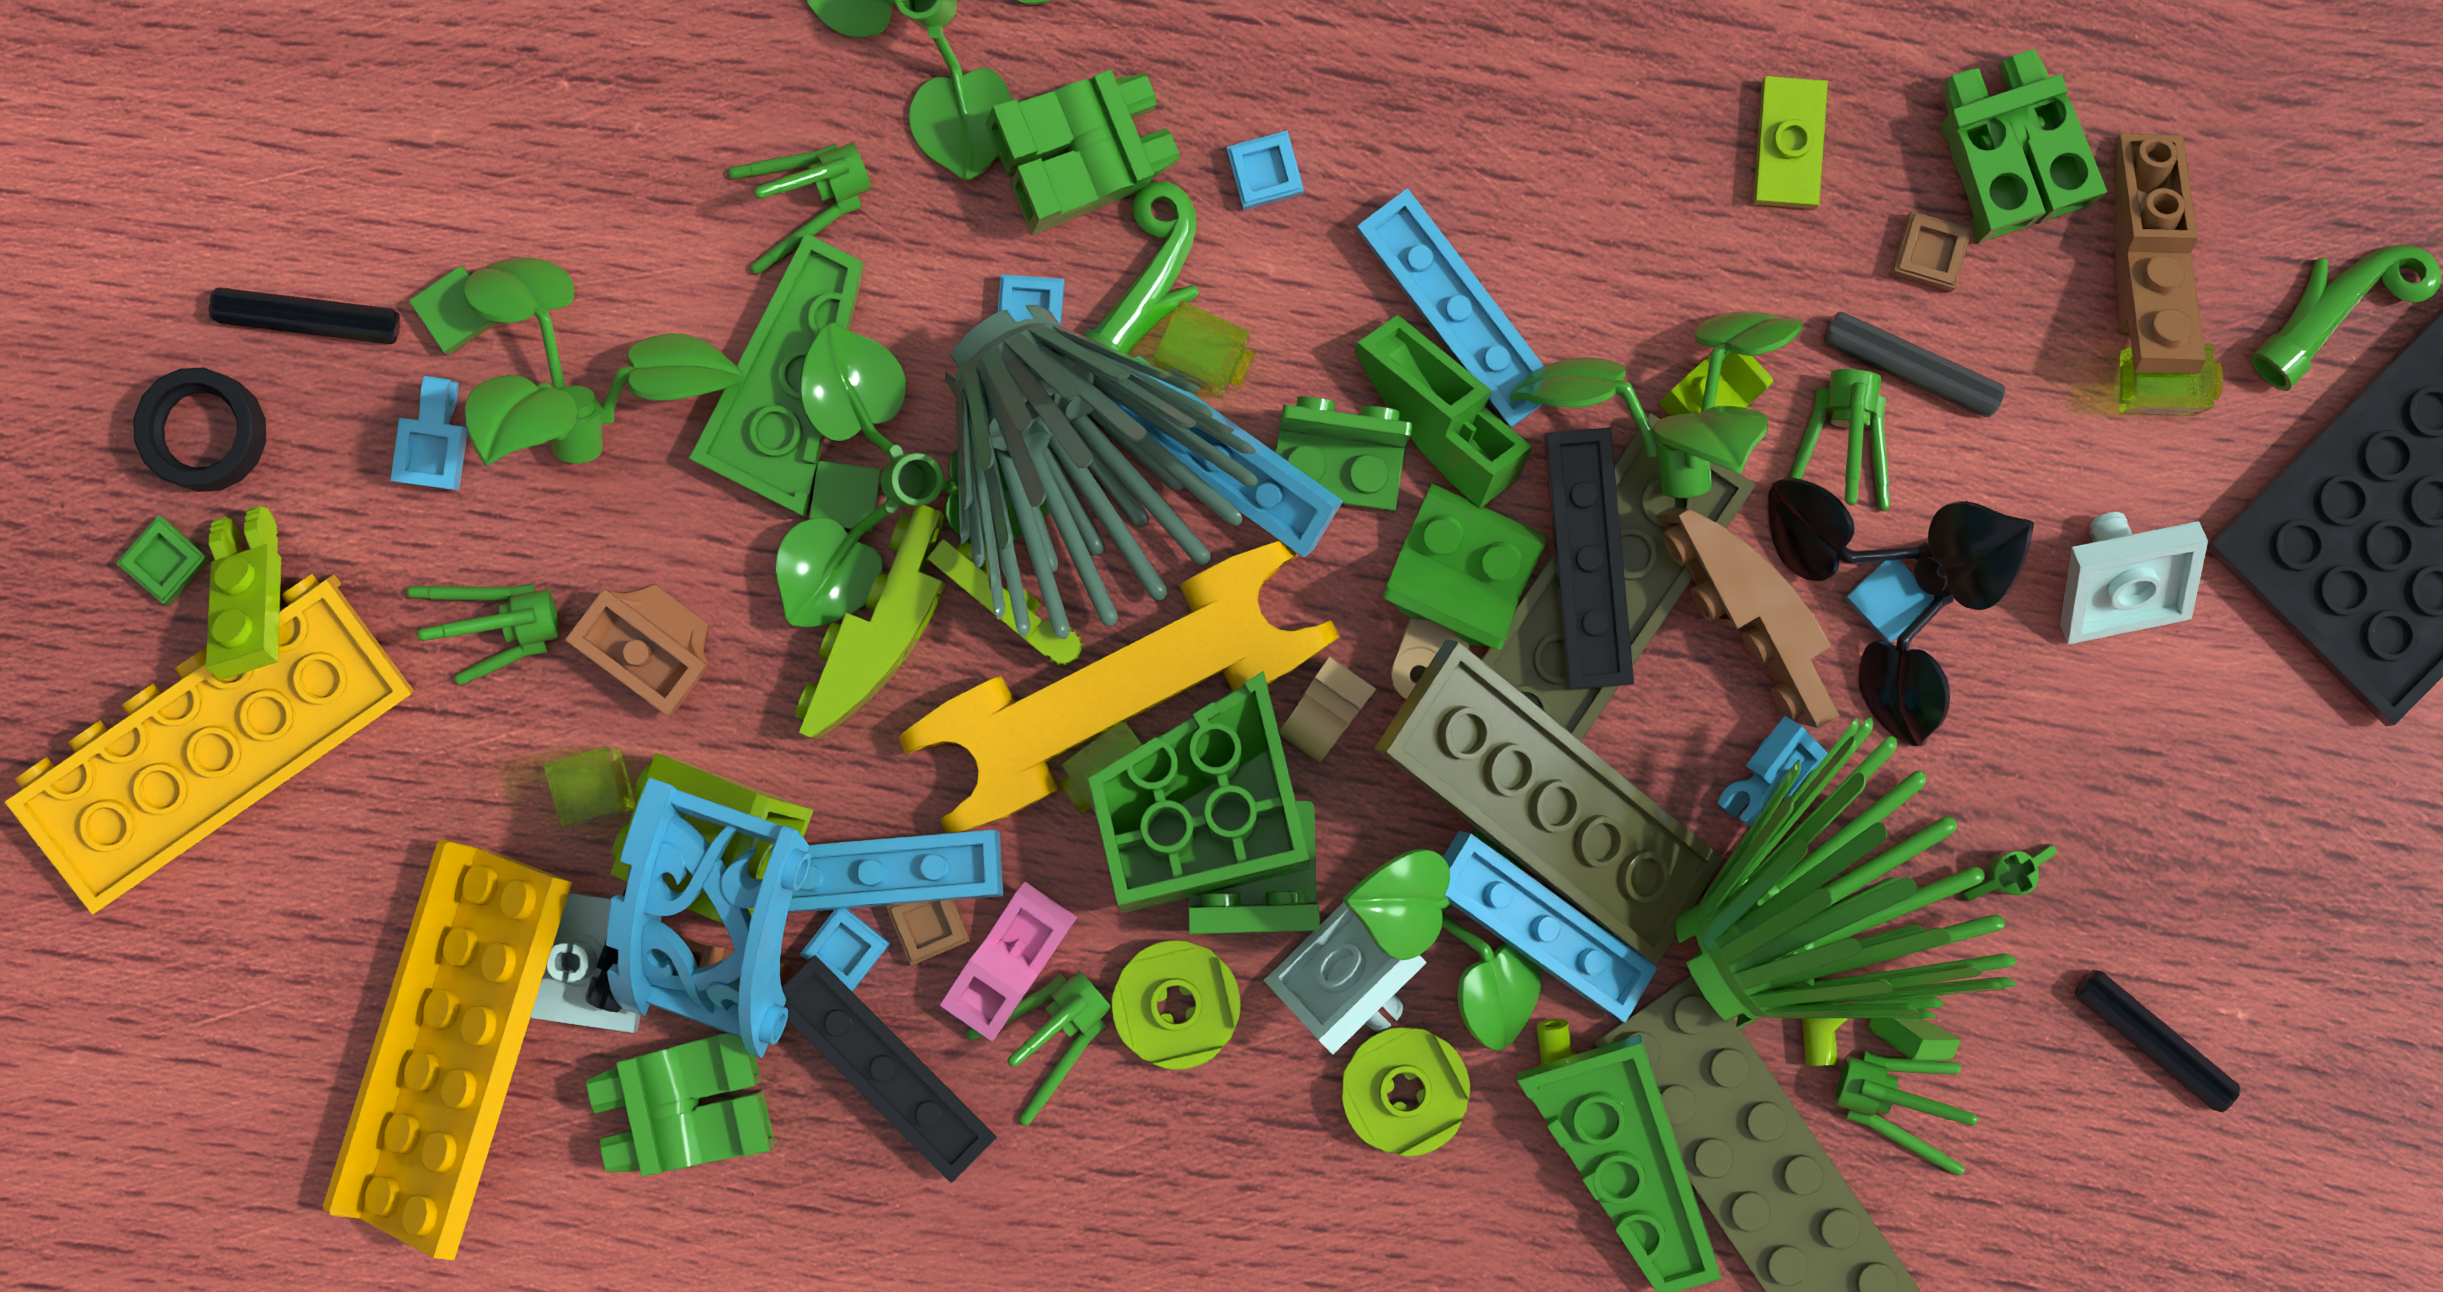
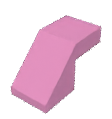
(1008, 961)

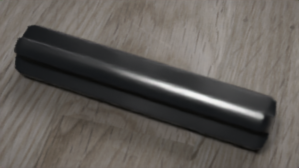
(304, 315)
(2158, 1041)

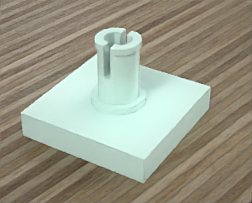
(2131, 579)
(573, 965)
(1341, 980)

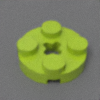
(1206, 1025)
(1441, 1100)

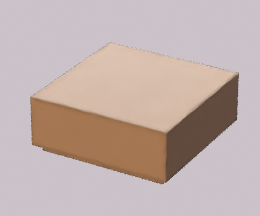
(1931, 251)
(928, 928)

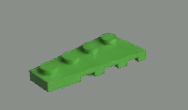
(759, 426)
(1623, 1144)

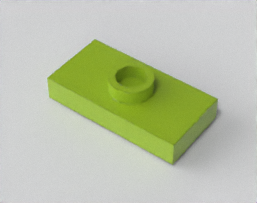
(1790, 142)

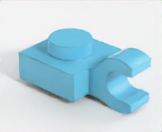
(430, 448)
(1769, 764)

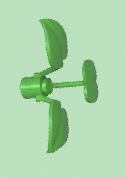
(946, 112)
(844, 389)
(517, 414)
(1680, 441)
(1404, 914)

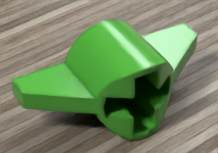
(2011, 873)

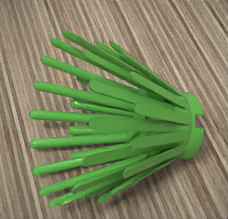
(1775, 933)

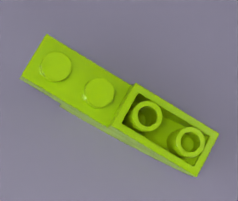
(867, 653)

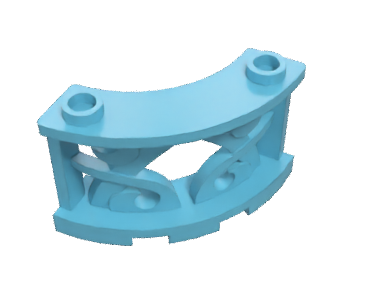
(654, 960)

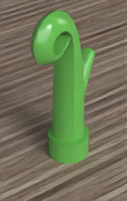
(1148, 297)
(2287, 355)

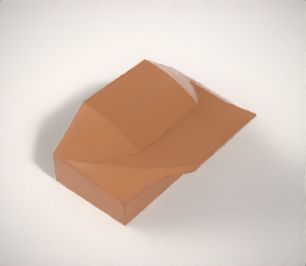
(645, 643)

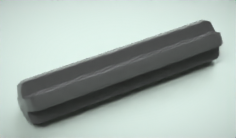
(1914, 364)

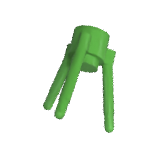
(836, 174)
(1854, 405)
(527, 618)
(1074, 1007)
(1868, 1088)

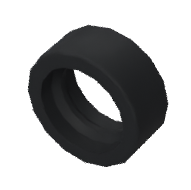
(155, 409)

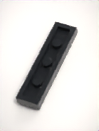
(1589, 559)
(884, 1069)

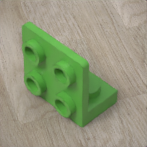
(1346, 452)
(1464, 568)
(1264, 905)

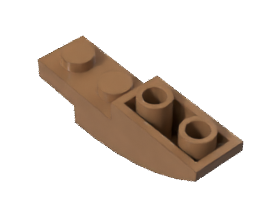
(2154, 254)
(1744, 589)

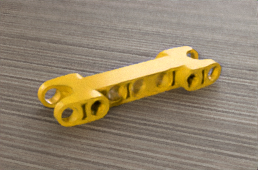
(1019, 737)

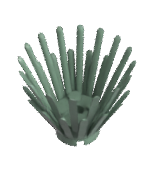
(1029, 398)

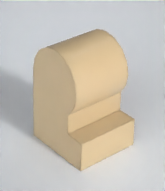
(1415, 652)
(1326, 710)

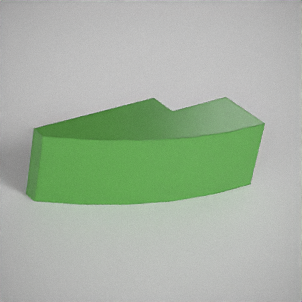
(1445, 410)

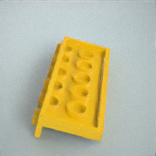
(205, 748)
(447, 1046)

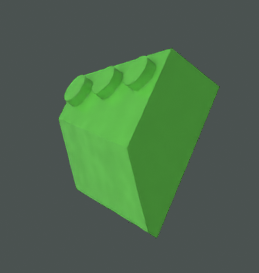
(1201, 805)

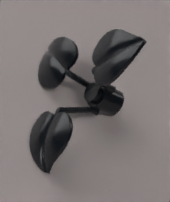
(1969, 558)

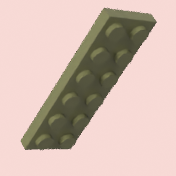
(1653, 582)
(1548, 801)
(1756, 1155)

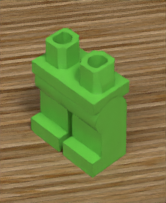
(1079, 147)
(2018, 149)
(665, 1112)

